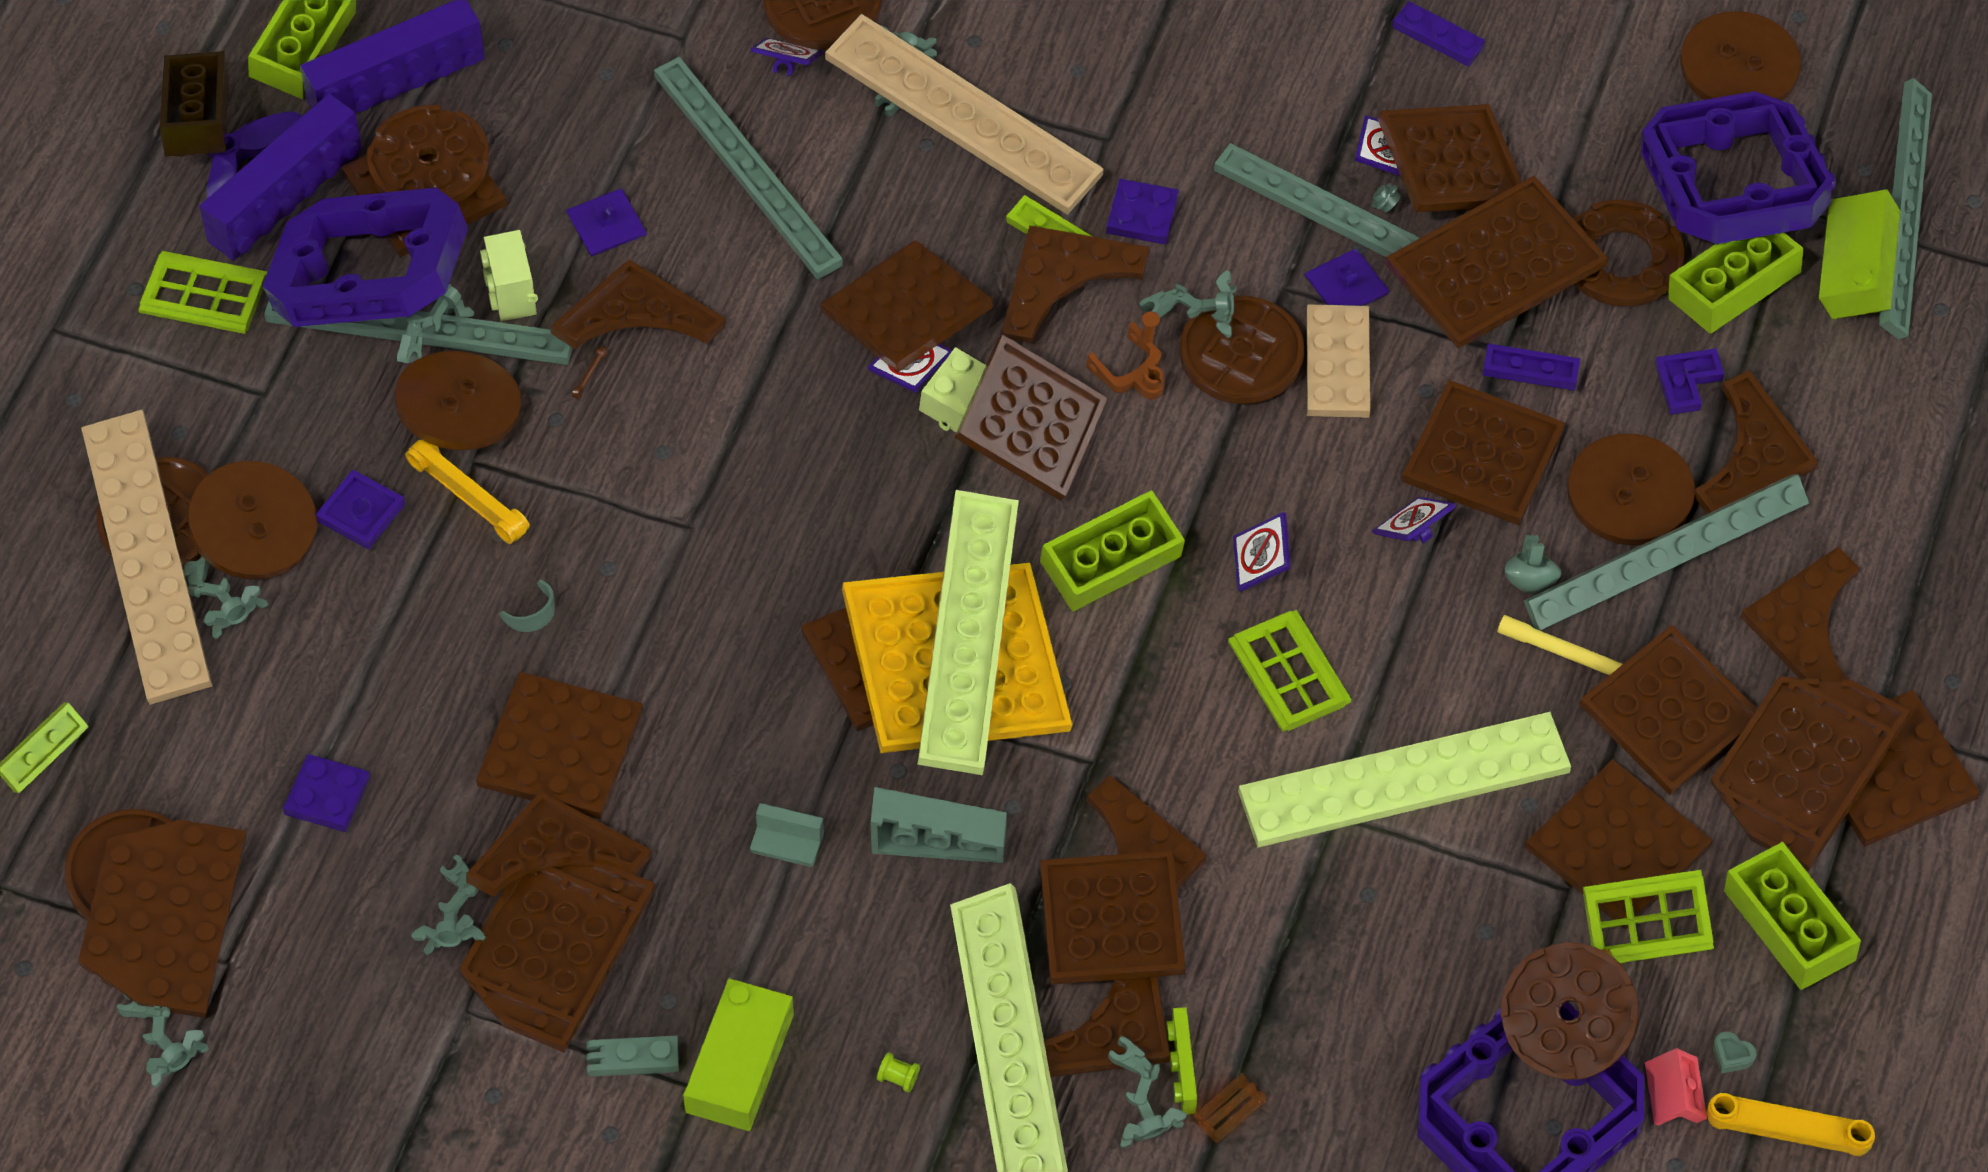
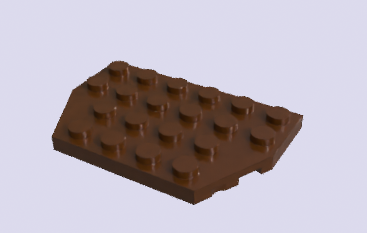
(1806, 761)
(163, 913)
(554, 947)

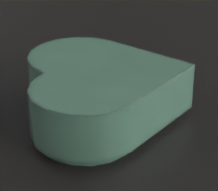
(1732, 1053)

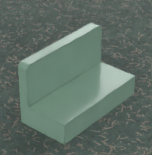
(787, 835)

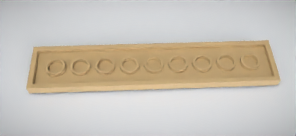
(964, 114)
(146, 557)

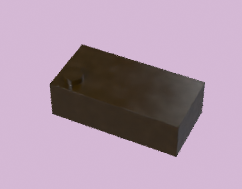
(194, 104)

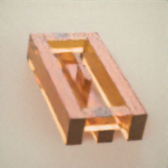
(1248, 1089)

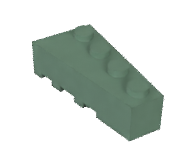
(935, 828)

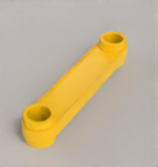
(507, 524)
(1790, 1124)

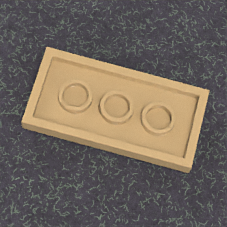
(1338, 361)

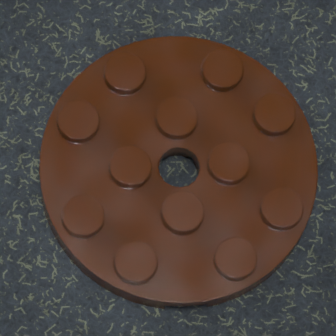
(428, 129)
(1605, 1018)

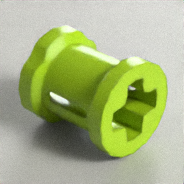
(898, 1072)

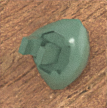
(1530, 569)

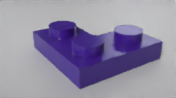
(1682, 372)

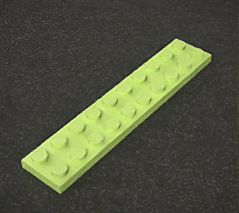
(968, 633)
(1404, 779)
(1008, 1033)

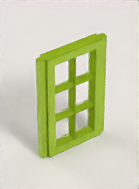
(200, 316)
(1265, 685)
(1647, 887)

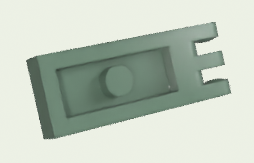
(632, 1056)

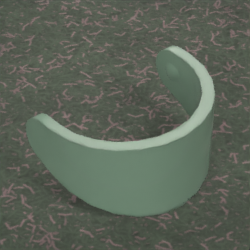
(534, 621)

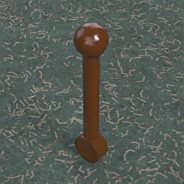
(601, 352)

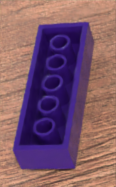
(397, 58)
(281, 177)

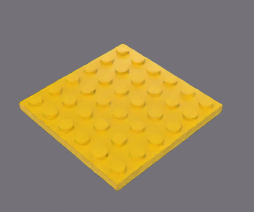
(894, 642)

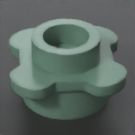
(1386, 197)

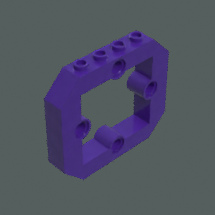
(1760, 208)
(300, 258)
(1451, 1136)

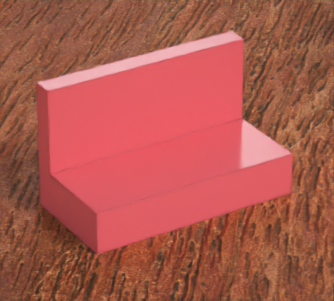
(1675, 1087)

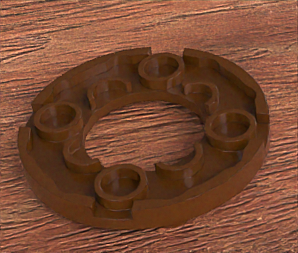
(1647, 224)

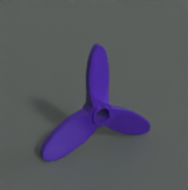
(247, 143)

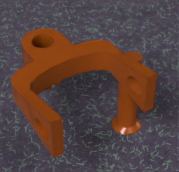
(1148, 376)

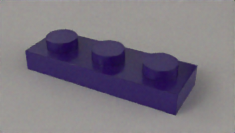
(1438, 33)
(1531, 367)

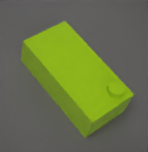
(295, 36)
(1859, 254)
(1733, 277)
(1112, 550)
(1792, 915)
(738, 1054)

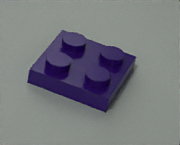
(1142, 211)
(360, 509)
(326, 793)

